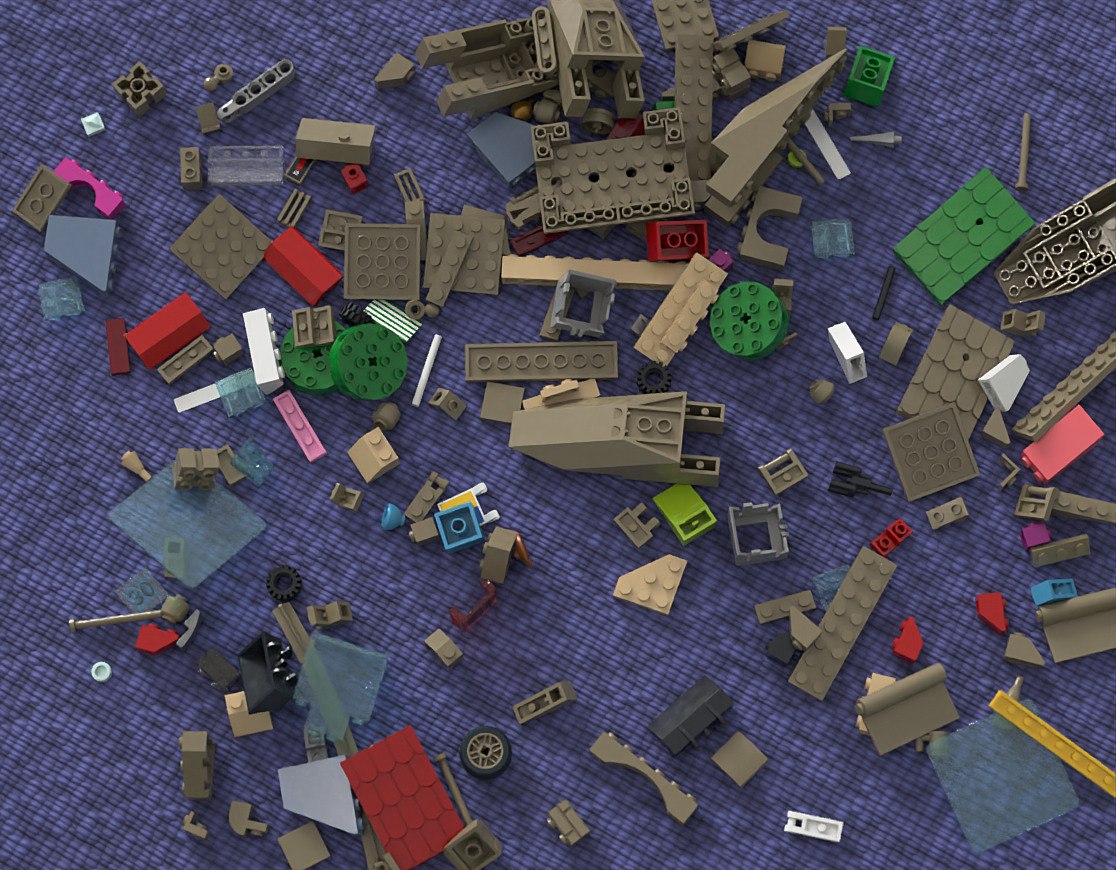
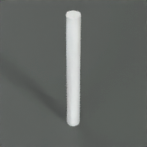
(426, 370)

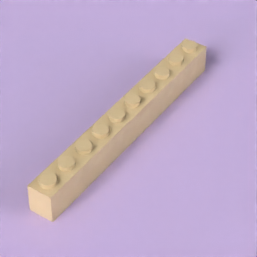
(629, 274)

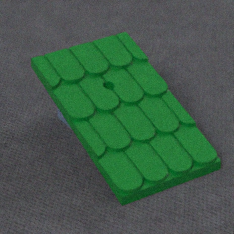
(963, 236)

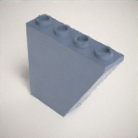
(505, 147)
(84, 248)
(322, 793)

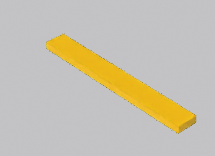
(1055, 742)

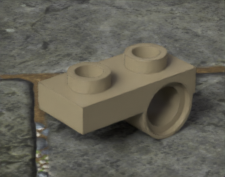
(948, 513)

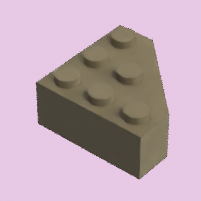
(197, 765)

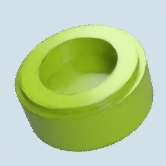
(793, 161)

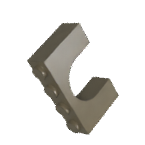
(767, 203)

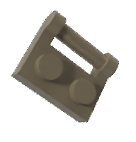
(785, 477)
(1036, 508)

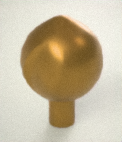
(522, 109)

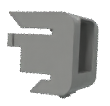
(602, 299)
(754, 515)

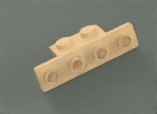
(566, 391)

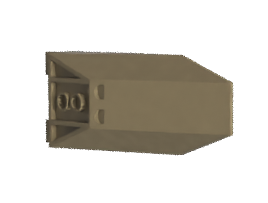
(596, 32)
(488, 66)
(750, 144)
(1064, 250)
(622, 436)

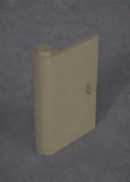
(1080, 625)
(907, 708)

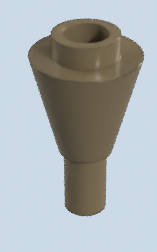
(1015, 691)

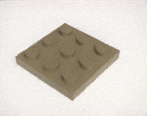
(683, 17)

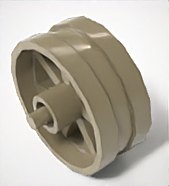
(598, 121)

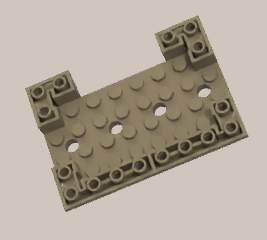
(614, 196)

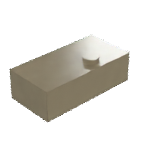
(335, 141)

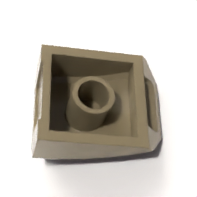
(473, 847)

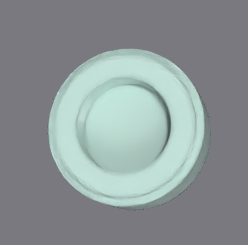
(101, 672)

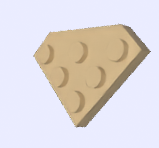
(652, 584)

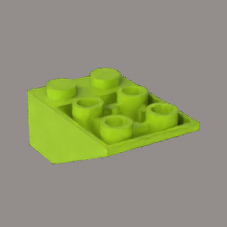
(685, 512)

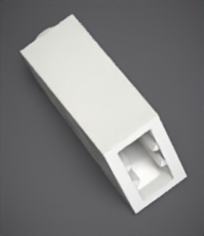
(848, 352)
(1005, 381)

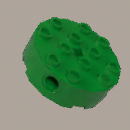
(761, 333)
(363, 346)
(304, 370)

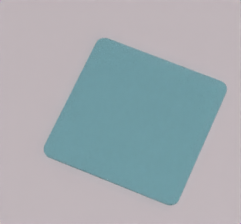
(186, 529)
(1000, 780)

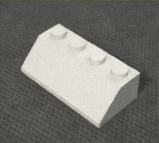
(263, 350)

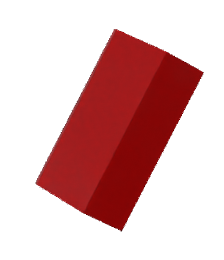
(302, 266)
(167, 330)

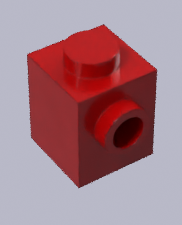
(354, 178)

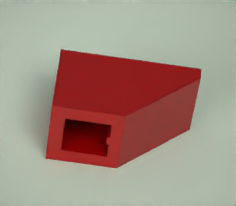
(991, 612)
(156, 641)
(909, 643)

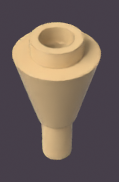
(133, 463)

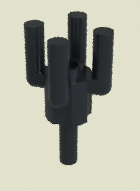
(855, 482)

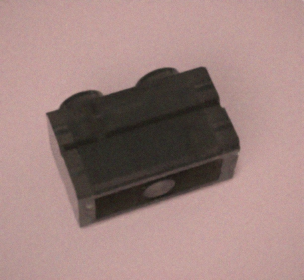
(218, 670)

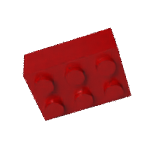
(676, 239)

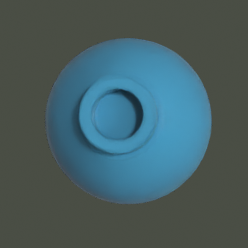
(392, 517)

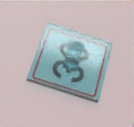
(141, 592)

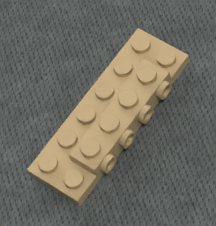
(681, 310)

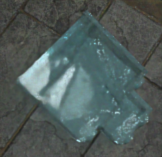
(337, 684)

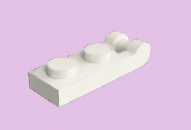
(814, 826)

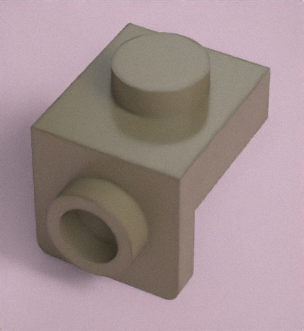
(346, 497)

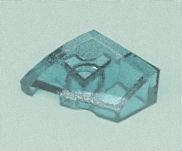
(252, 462)

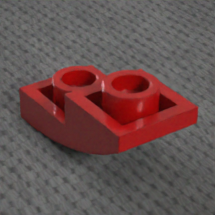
(891, 538)

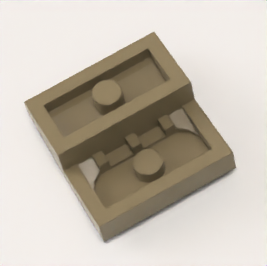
(333, 229)
(314, 326)
(739, 759)

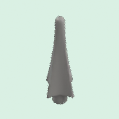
(885, 139)

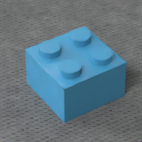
(459, 527)

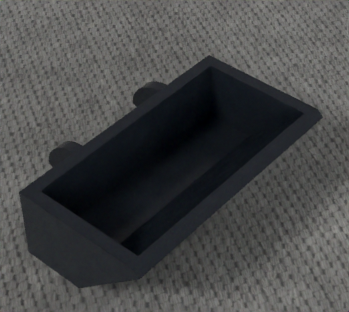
(266, 674)
(691, 716)

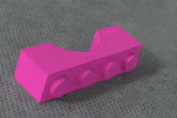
(107, 202)

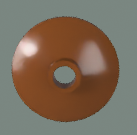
(521, 551)

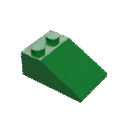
(869, 76)

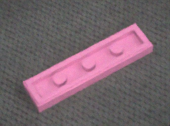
(299, 426)

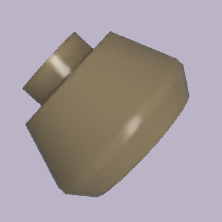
(821, 391)

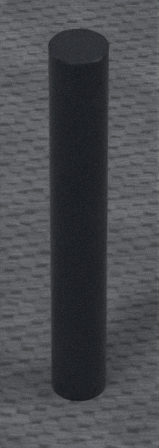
(883, 293)

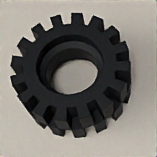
(354, 315)
(651, 368)
(287, 594)

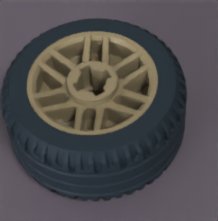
(487, 739)

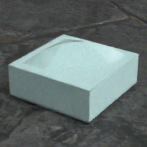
(93, 124)

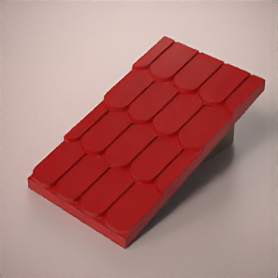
(403, 798)

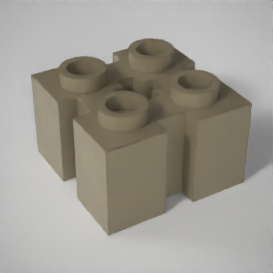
(731, 74)
(139, 78)
(195, 469)

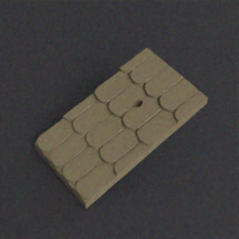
(951, 366)

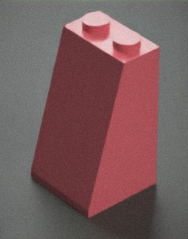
(1062, 445)

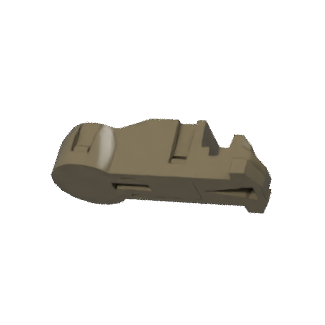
(526, 210)

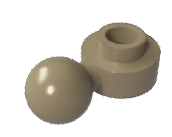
(211, 83)
(431, 309)

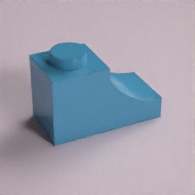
(1053, 591)

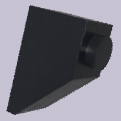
(780, 649)

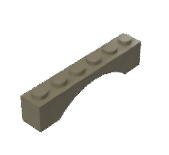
(1085, 508)
(610, 752)

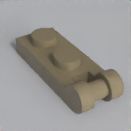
(426, 498)

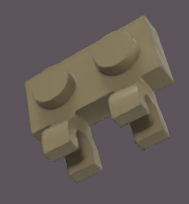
(633, 527)

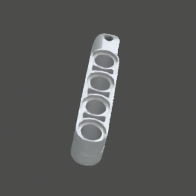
(260, 83)

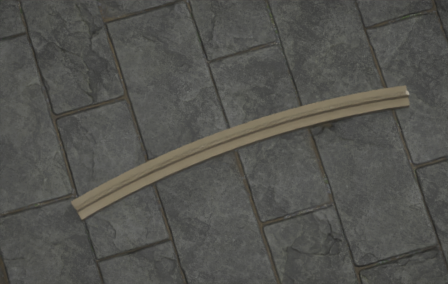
(298, 639)

